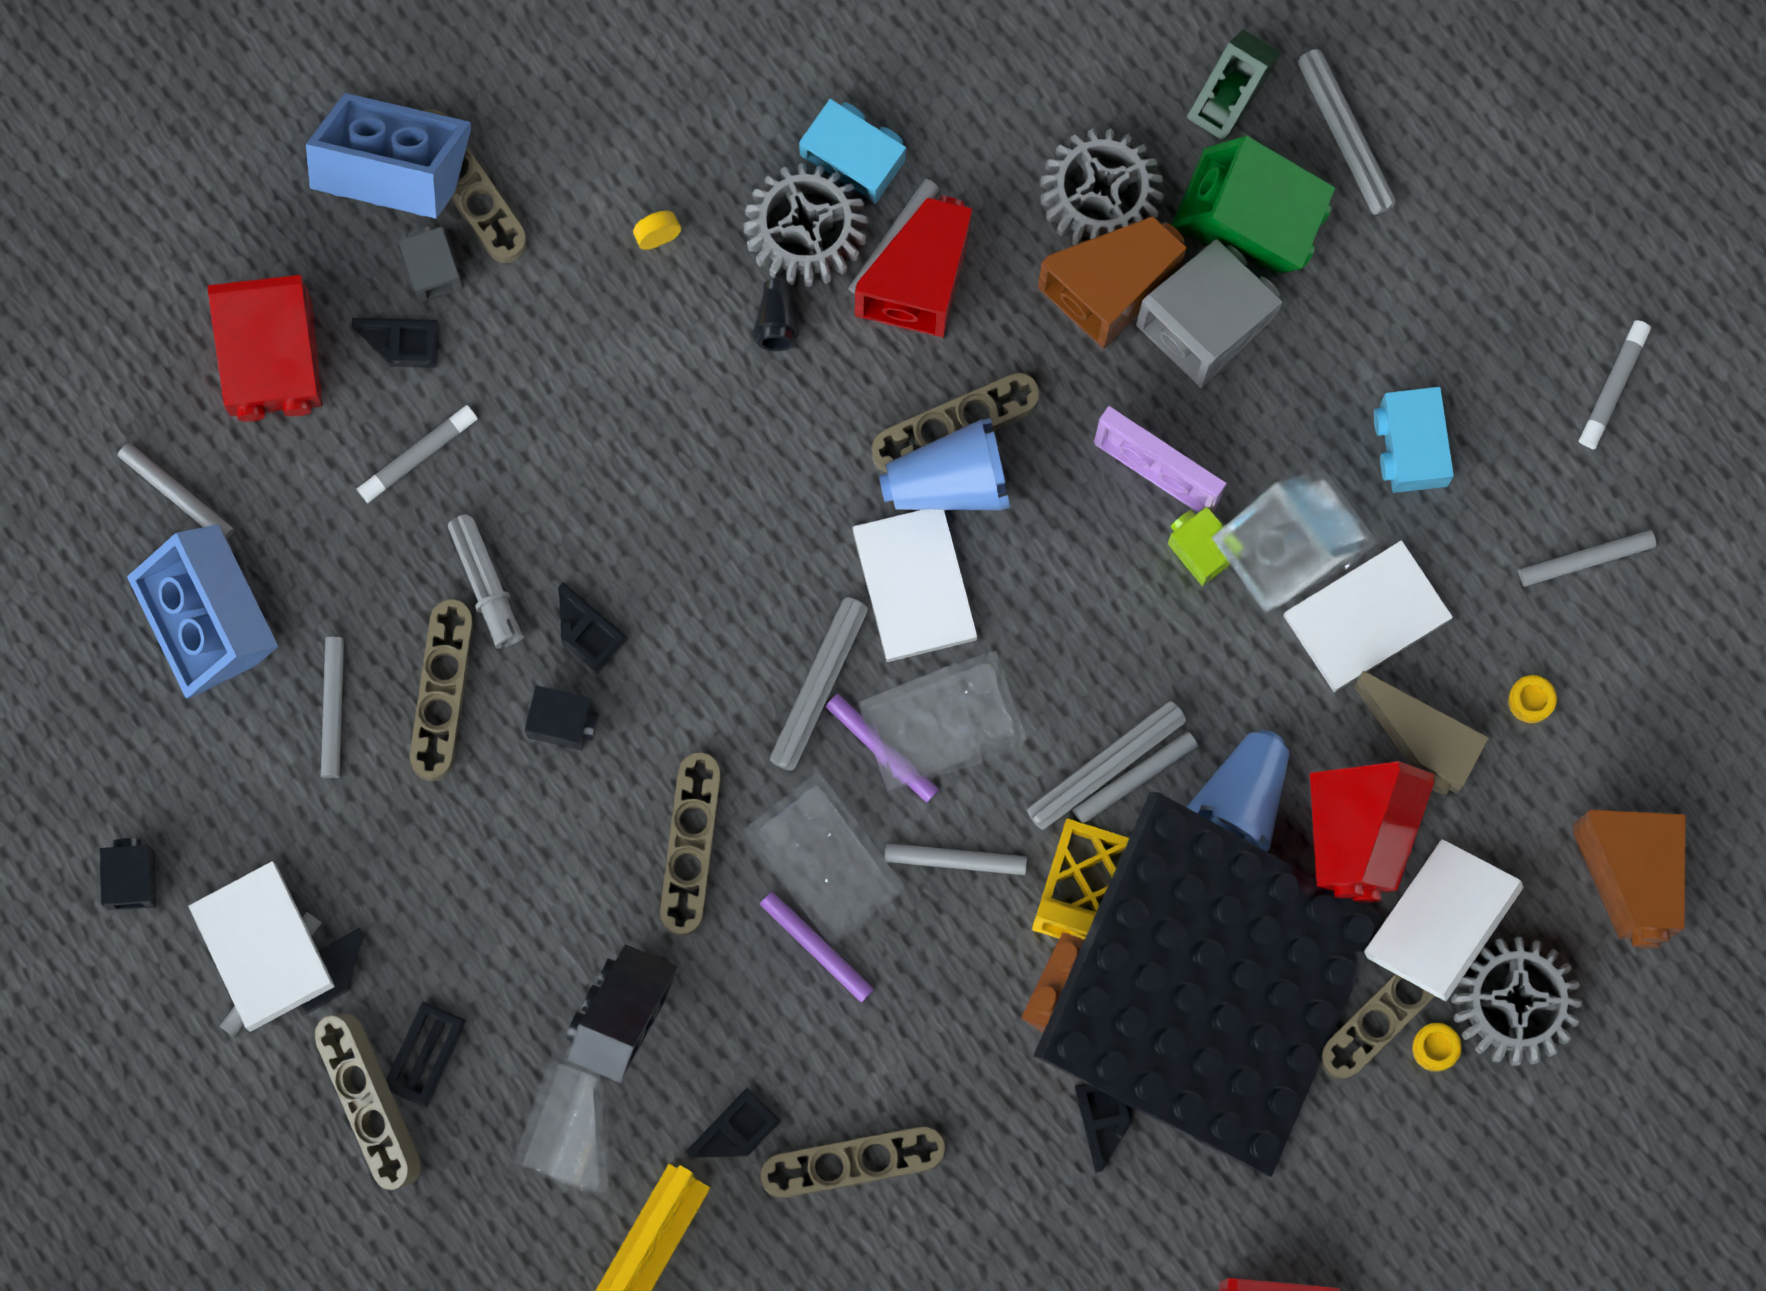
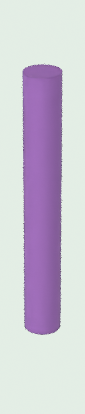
(854, 722)
(817, 947)

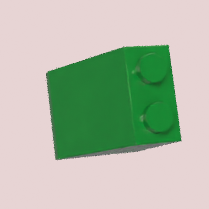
(1255, 204)

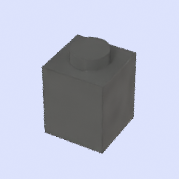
(429, 263)

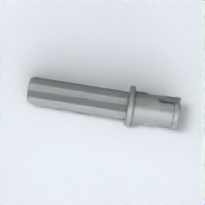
(491, 598)

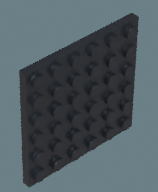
(1208, 985)

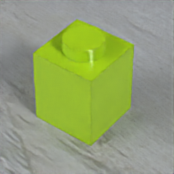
(1195, 546)

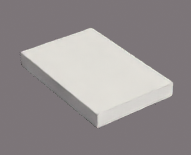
(914, 583)
(1367, 616)
(1444, 919)
(261, 946)

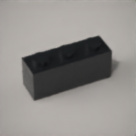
(619, 1012)

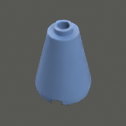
(949, 473)
(1247, 789)

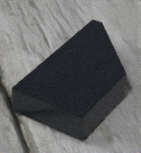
(401, 340)
(587, 631)
(340, 963)
(1103, 1121)
(736, 1130)

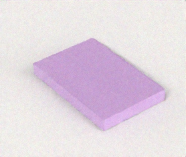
(1158, 461)

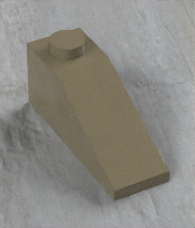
(1423, 733)

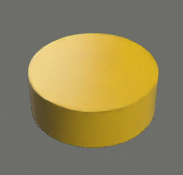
(656, 229)
(1532, 699)
(1436, 1047)

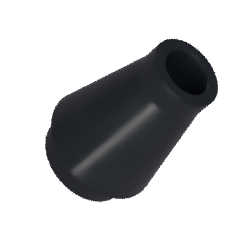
(776, 317)

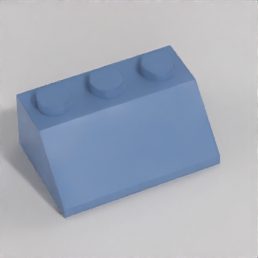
(388, 155)
(201, 609)

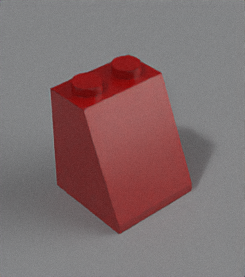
(918, 270)
(265, 347)
(1366, 826)

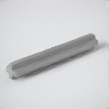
(1346, 131)
(818, 684)
(1106, 765)

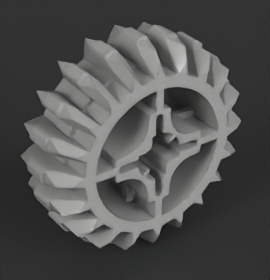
(1118, 179)
(790, 232)
(1517, 1023)

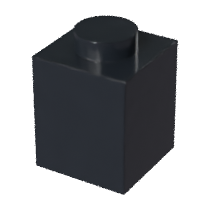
(561, 718)
(127, 875)

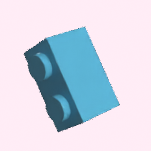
(854, 148)
(1414, 440)

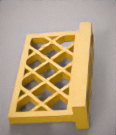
(1058, 916)
(656, 1232)

